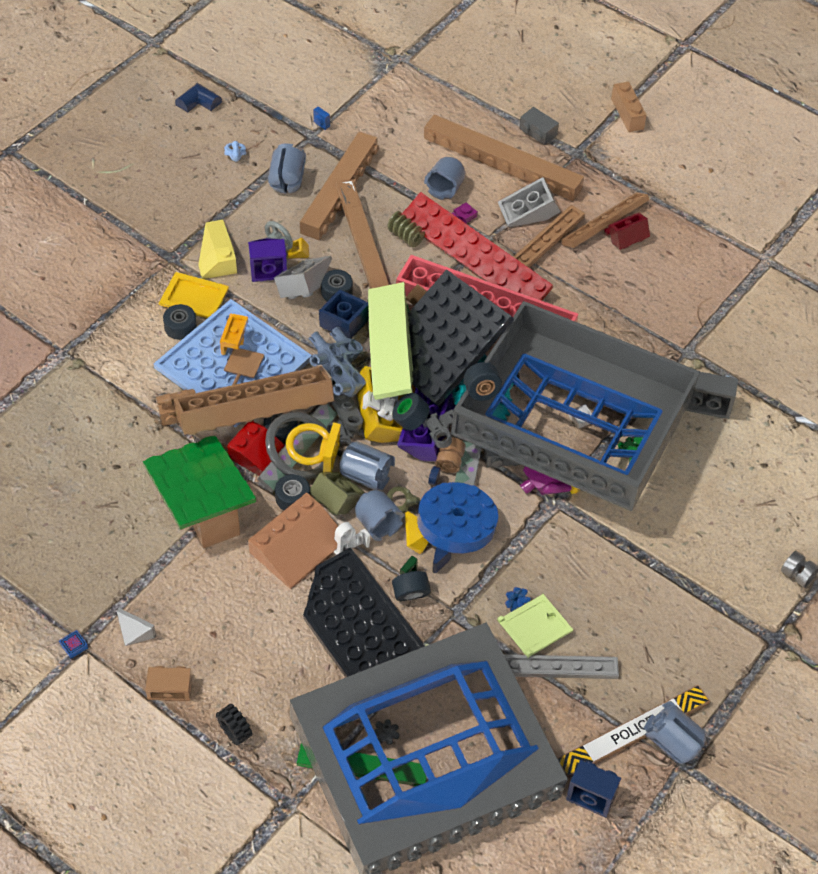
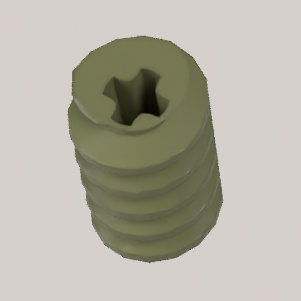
(405, 229)

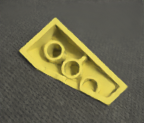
(216, 253)

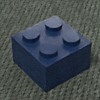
(344, 312)
(593, 788)

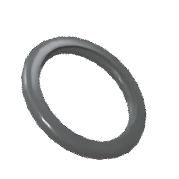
(270, 443)

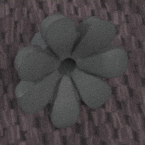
(386, 731)

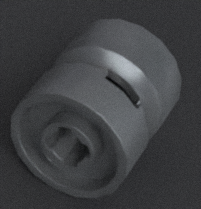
(794, 565)

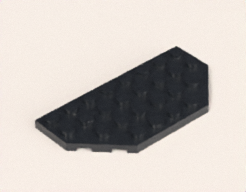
(355, 616)

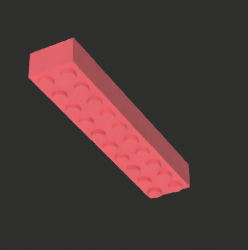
(426, 274)

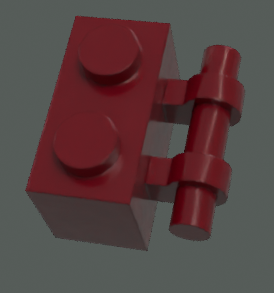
(628, 230)

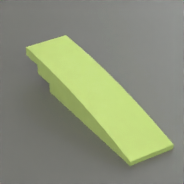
(389, 341)

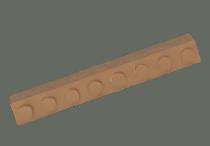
(328, 202)

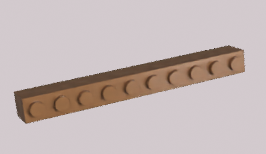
(502, 156)

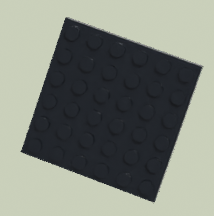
(450, 334)

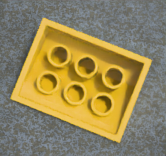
(374, 426)

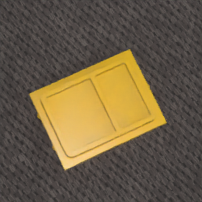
(194, 292)

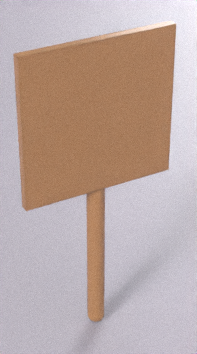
(243, 363)

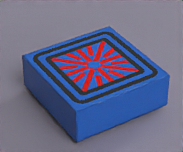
(73, 644)

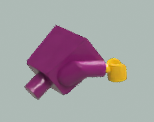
(544, 483)

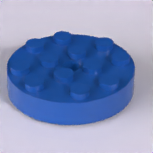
(457, 517)

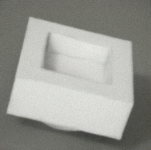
(580, 423)

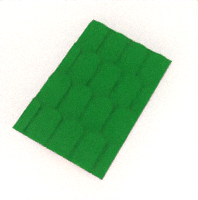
(201, 489)

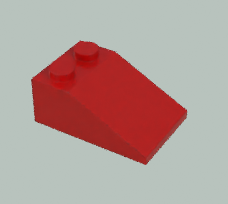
(249, 448)

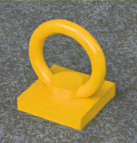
(328, 448)

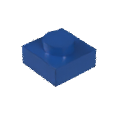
(321, 118)

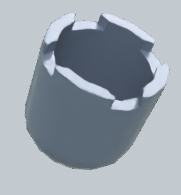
(445, 178)
(378, 514)

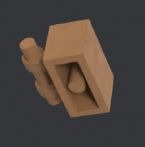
(167, 408)

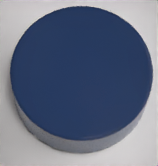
(434, 476)

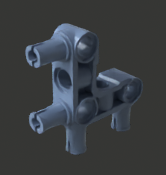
(337, 357)

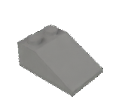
(529, 204)
(302, 277)

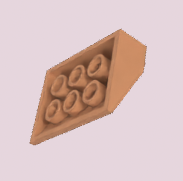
(295, 541)

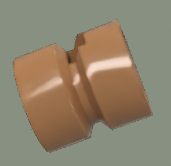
(450, 457)

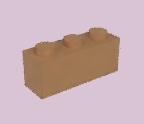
(628, 106)

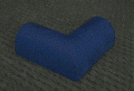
(198, 95)

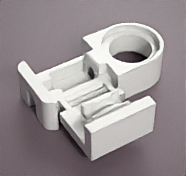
(384, 405)
(346, 537)

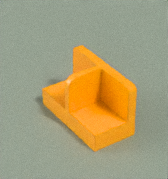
(233, 332)

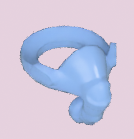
(235, 153)

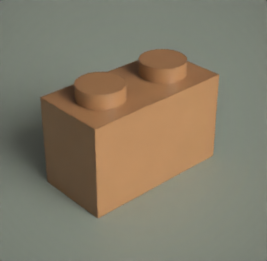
(169, 683)

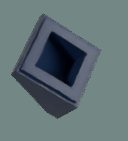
(441, 558)

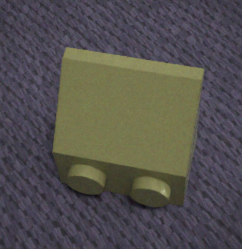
(335, 492)

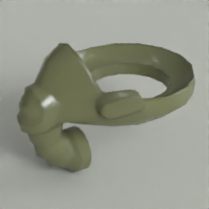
(410, 498)

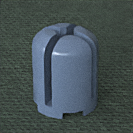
(286, 168)
(366, 465)
(675, 733)

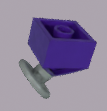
(269, 253)

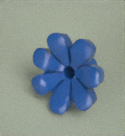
(516, 598)

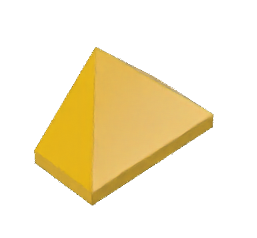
(413, 535)

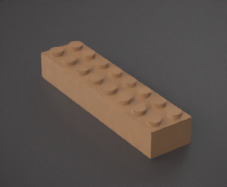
(253, 400)

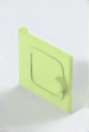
(535, 625)

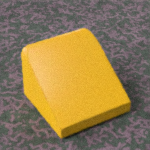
(299, 250)

